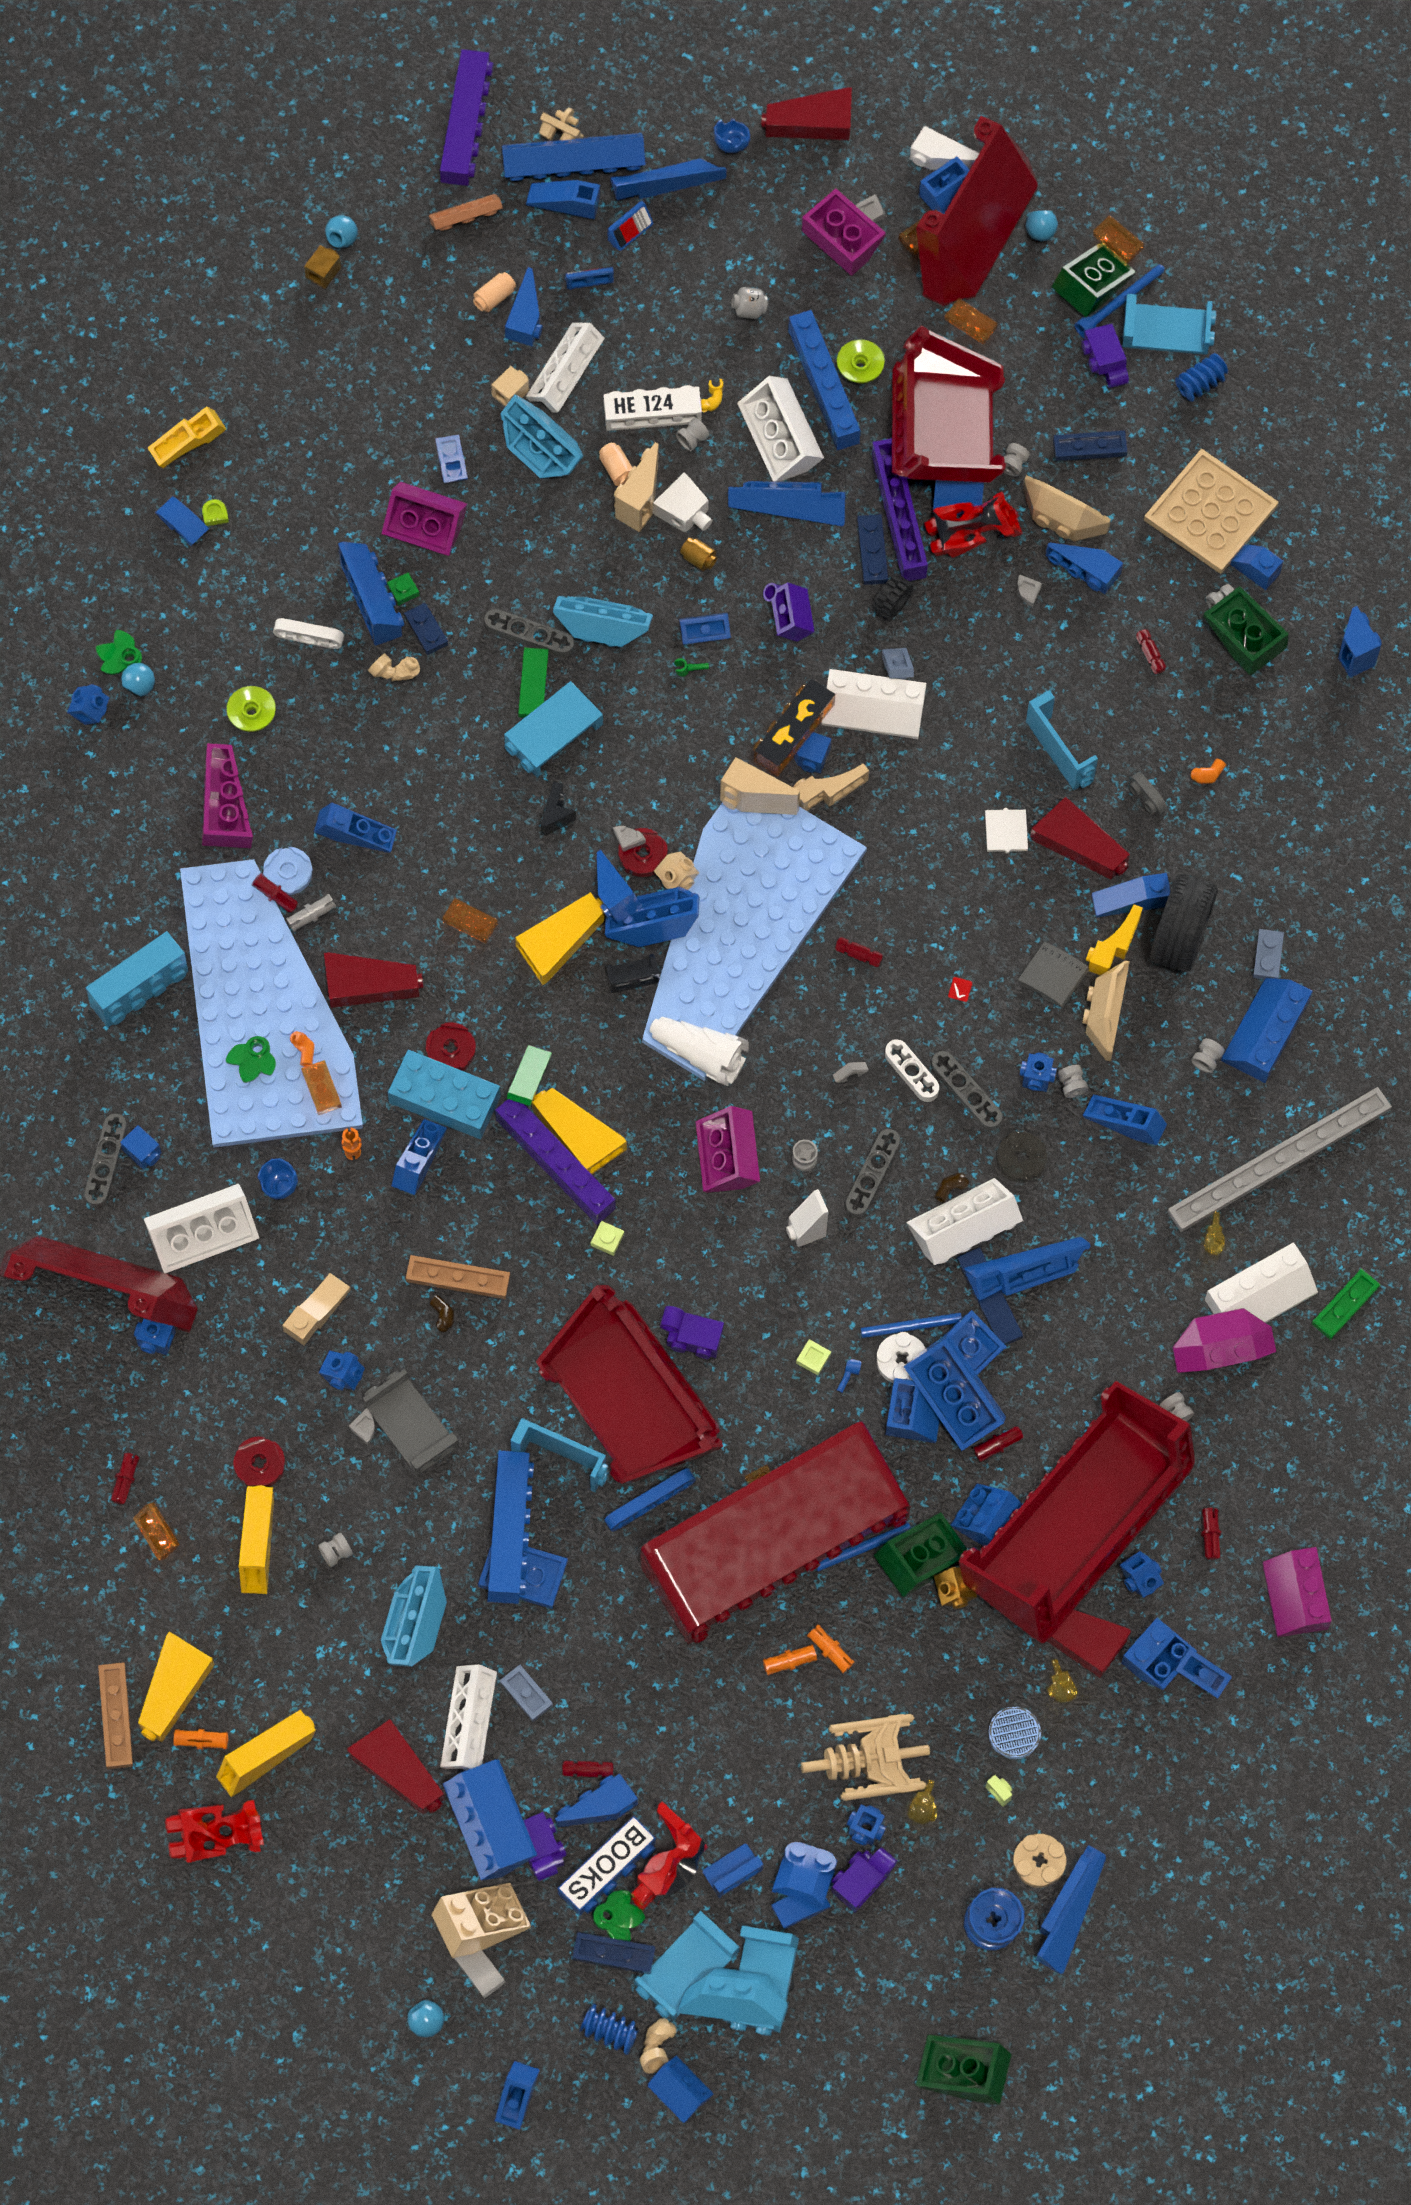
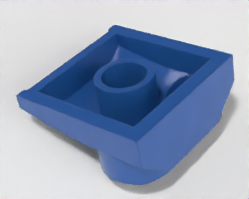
(976, 1341)
(805, 1873)

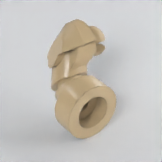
(405, 670)
(654, 2057)

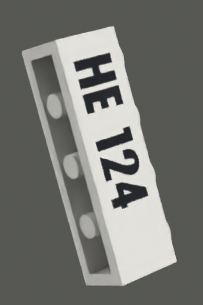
(651, 408)

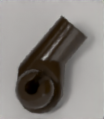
(949, 1183)
(445, 1311)

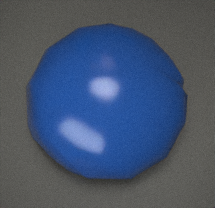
(731, 136)
(278, 1178)

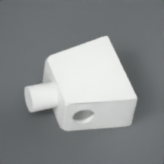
(683, 505)

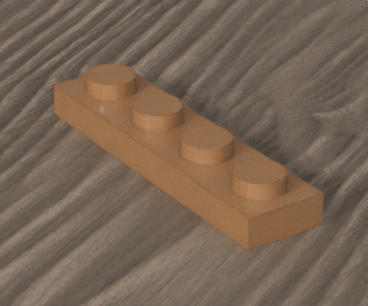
(458, 1277)
(115, 1715)

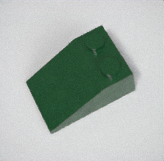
(1092, 278)
(1247, 630)
(920, 1554)
(964, 2068)

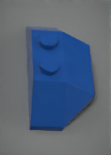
(662, 918)

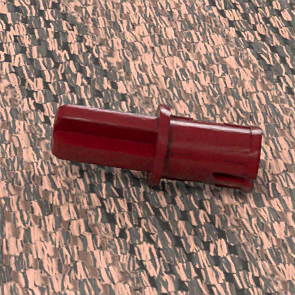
(274, 892)
(997, 1443)
(124, 1478)
(1211, 1533)

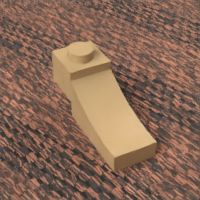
(830, 789)
(316, 1309)

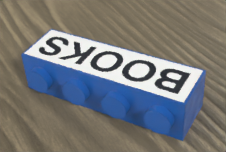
(606, 1866)

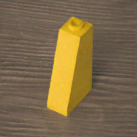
(557, 938)
(578, 1130)
(256, 1540)
(173, 1685)
(264, 1752)

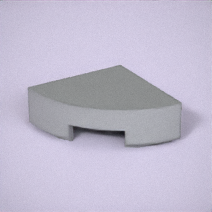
(1028, 589)
(628, 837)
(850, 1069)
(364, 1426)

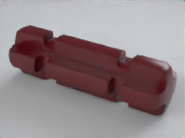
(1151, 651)
(859, 952)
(587, 1768)

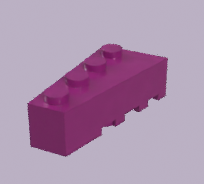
(224, 807)

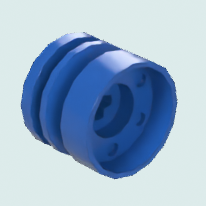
(1002, 1907)

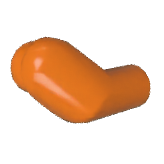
(1208, 775)
(305, 1046)

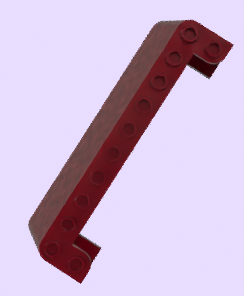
(1082, 1513)
(773, 1531)

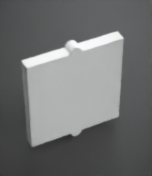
(1006, 830)

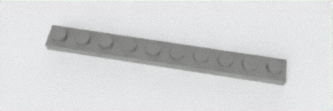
(1279, 1159)

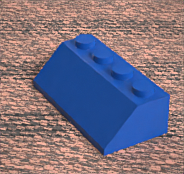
(369, 592)
(1267, 1027)
(955, 1392)
(490, 1820)

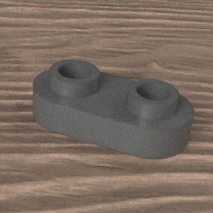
(1152, 799)

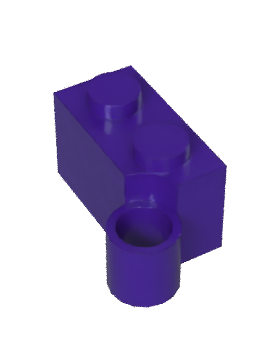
(1106, 355)
(790, 610)
(692, 1332)
(548, 1852)
(862, 1877)

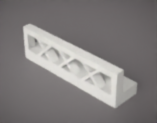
(567, 366)
(473, 1717)

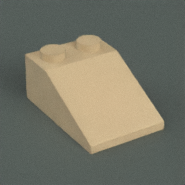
(756, 791)

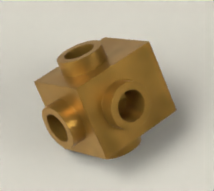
(952, 1589)

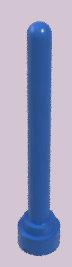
(1091, 322)

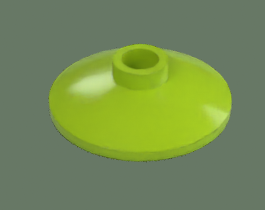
(860, 352)
(249, 699)

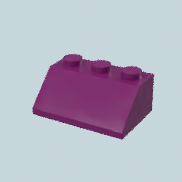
(842, 231)
(424, 518)
(727, 1150)
(1297, 1592)

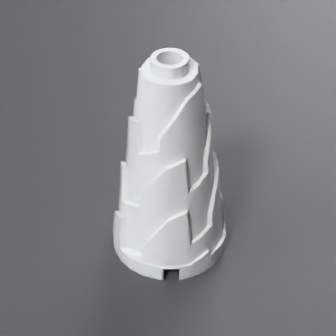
(704, 1048)

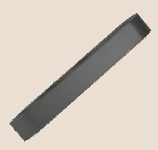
(527, 636)
(967, 1090)
(103, 1160)
(872, 1173)

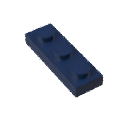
(1090, 445)
(872, 549)
(614, 1953)

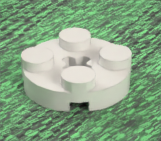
(887, 1355)

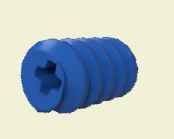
(1201, 376)
(610, 2029)

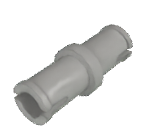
(311, 912)

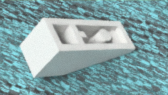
(935, 150)
(808, 1220)

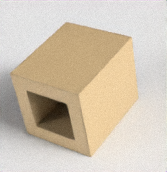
(510, 384)

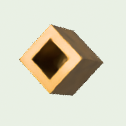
(322, 266)

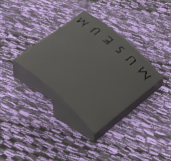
(1053, 974)

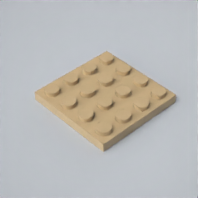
(1211, 511)

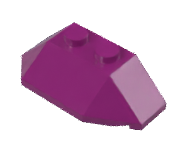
(1222, 1341)

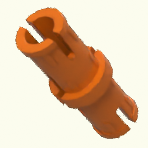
(351, 1143)
(830, 1648)
(789, 1659)
(200, 1739)

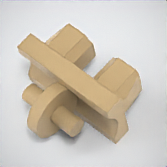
(551, 125)

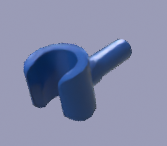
(852, 1367)

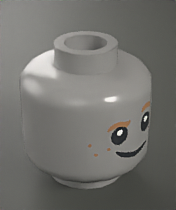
(749, 303)

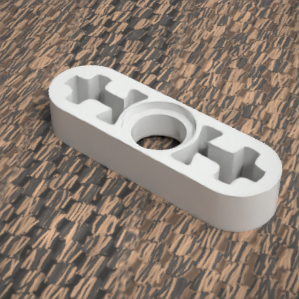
(308, 633)
(917, 1088)

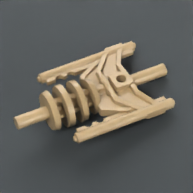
(877, 1756)

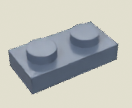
(898, 663)
(1268, 954)
(526, 1693)

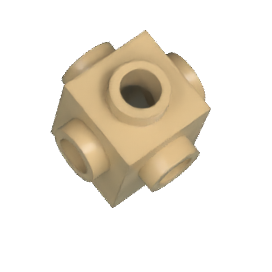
(677, 871)

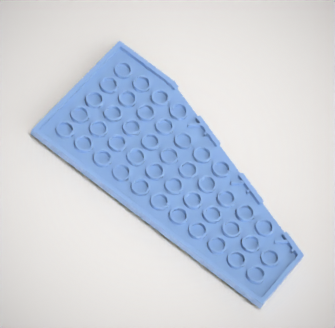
(760, 896)
(253, 985)

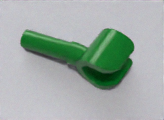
(688, 667)

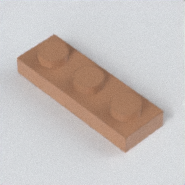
(465, 212)

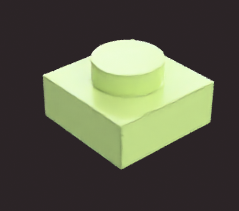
(607, 1238)
(813, 1357)
(1000, 1790)

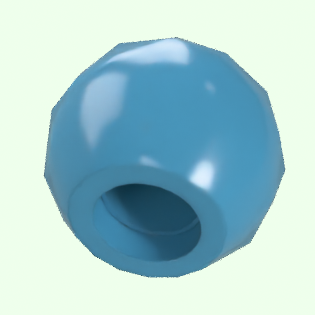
(1041, 225)
(341, 231)
(138, 679)
(426, 2019)

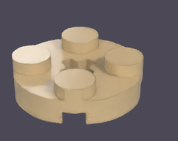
(1052, 1852)

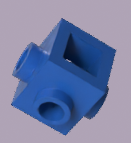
(88, 704)
(1038, 1072)
(154, 1336)
(342, 1370)
(1141, 1574)
(866, 1816)

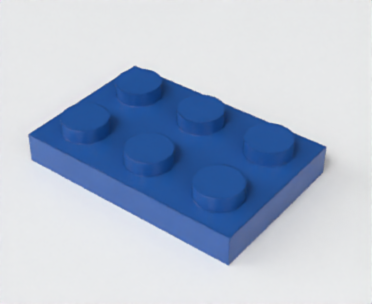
(542, 1576)

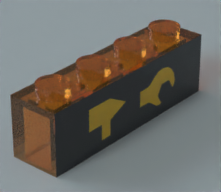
(794, 727)

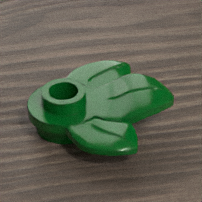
(116, 653)
(252, 1062)
(623, 1915)

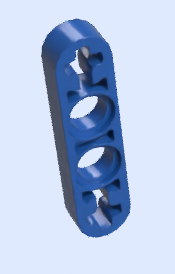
(650, 1499)

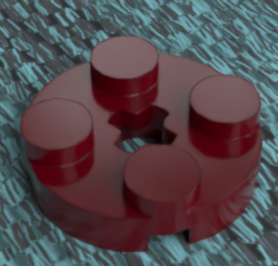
(644, 866)
(462, 1040)
(262, 1448)

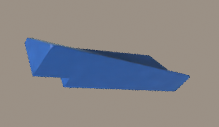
(667, 179)
(790, 500)
(1026, 1268)
(1069, 1911)

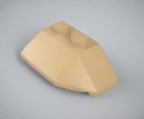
(1062, 512)
(1105, 1008)

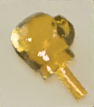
(1214, 1239)
(1063, 1686)
(923, 1806)

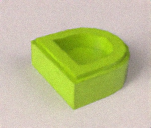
(214, 513)

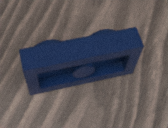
(426, 629)

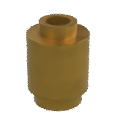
(698, 554)

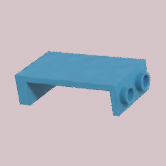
(1168, 327)
(1037, 718)
(551, 727)
(530, 1432)
(769, 1954)
(685, 1963)

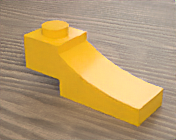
(187, 436)
(1116, 945)

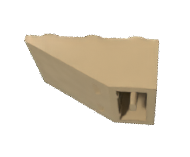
(636, 496)
(479, 1918)

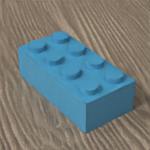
(137, 979)
(444, 1094)

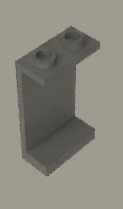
(409, 1422)

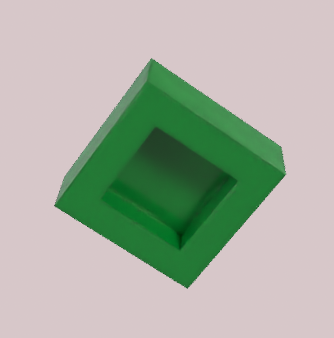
(403, 588)

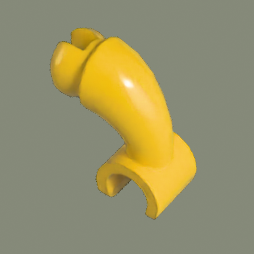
(714, 401)

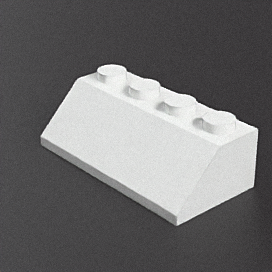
(780, 429)
(875, 704)
(965, 1221)
(201, 1228)
(1267, 1286)

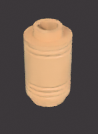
(494, 292)
(615, 463)

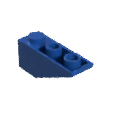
(566, 197)
(1089, 564)
(354, 829)
(418, 1156)
(604, 1804)

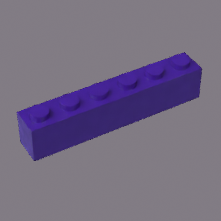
(465, 117)
(899, 514)
(556, 1160)

